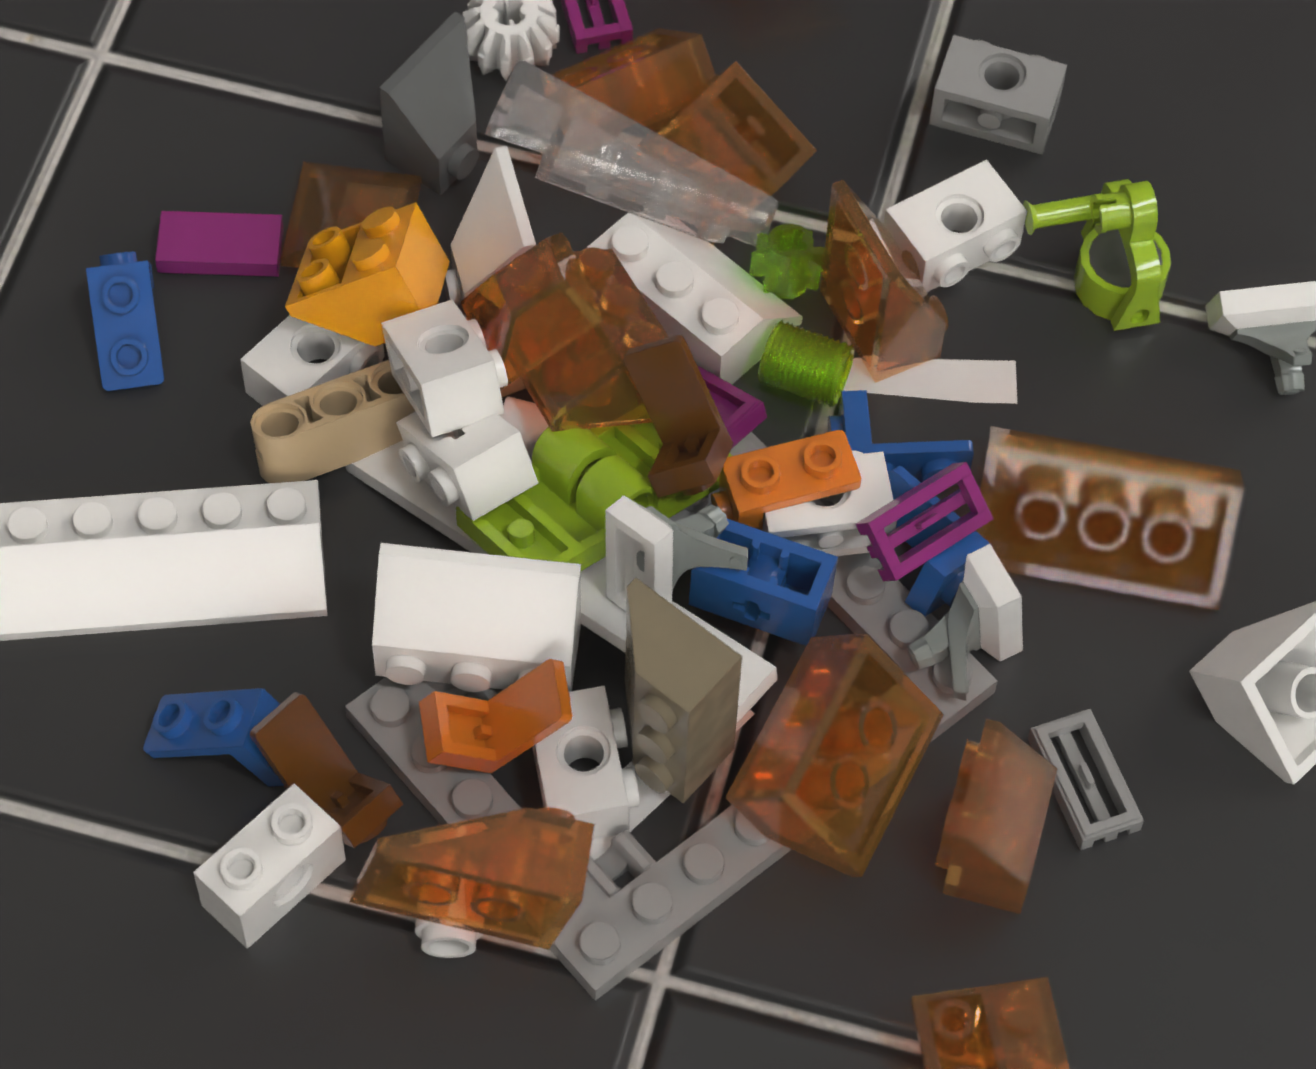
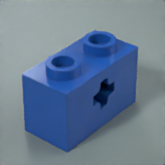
(779, 591)

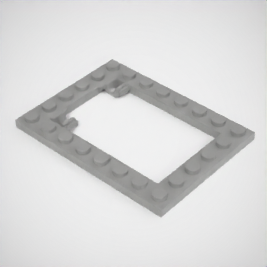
(626, 927)

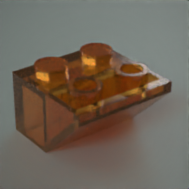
(740, 131)
(995, 820)
(990, 1027)

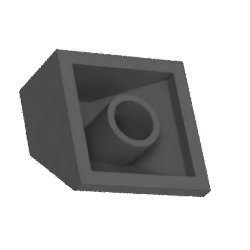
(432, 110)

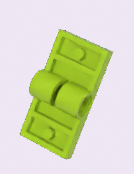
(578, 480)

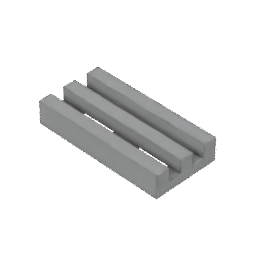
(1105, 825)

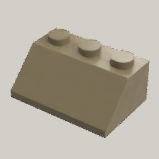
(678, 694)

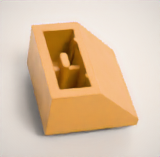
(369, 274)

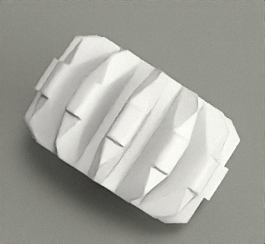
(509, 32)

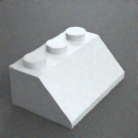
(698, 294)
(472, 617)

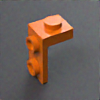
(785, 476)
(493, 732)

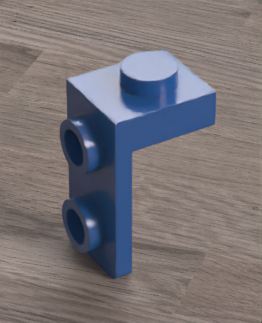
(125, 322)
(918, 458)
(944, 572)
(213, 726)

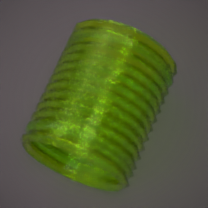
(805, 363)

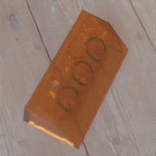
(1110, 517)

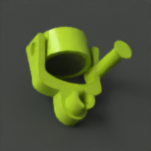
(1121, 255)

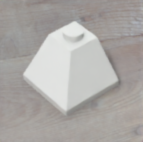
(491, 230)
(1265, 689)

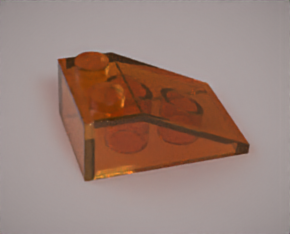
(877, 290)
(489, 875)

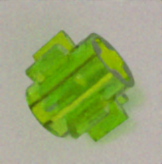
(787, 261)

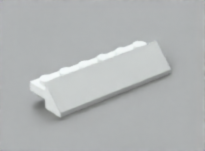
(161, 560)

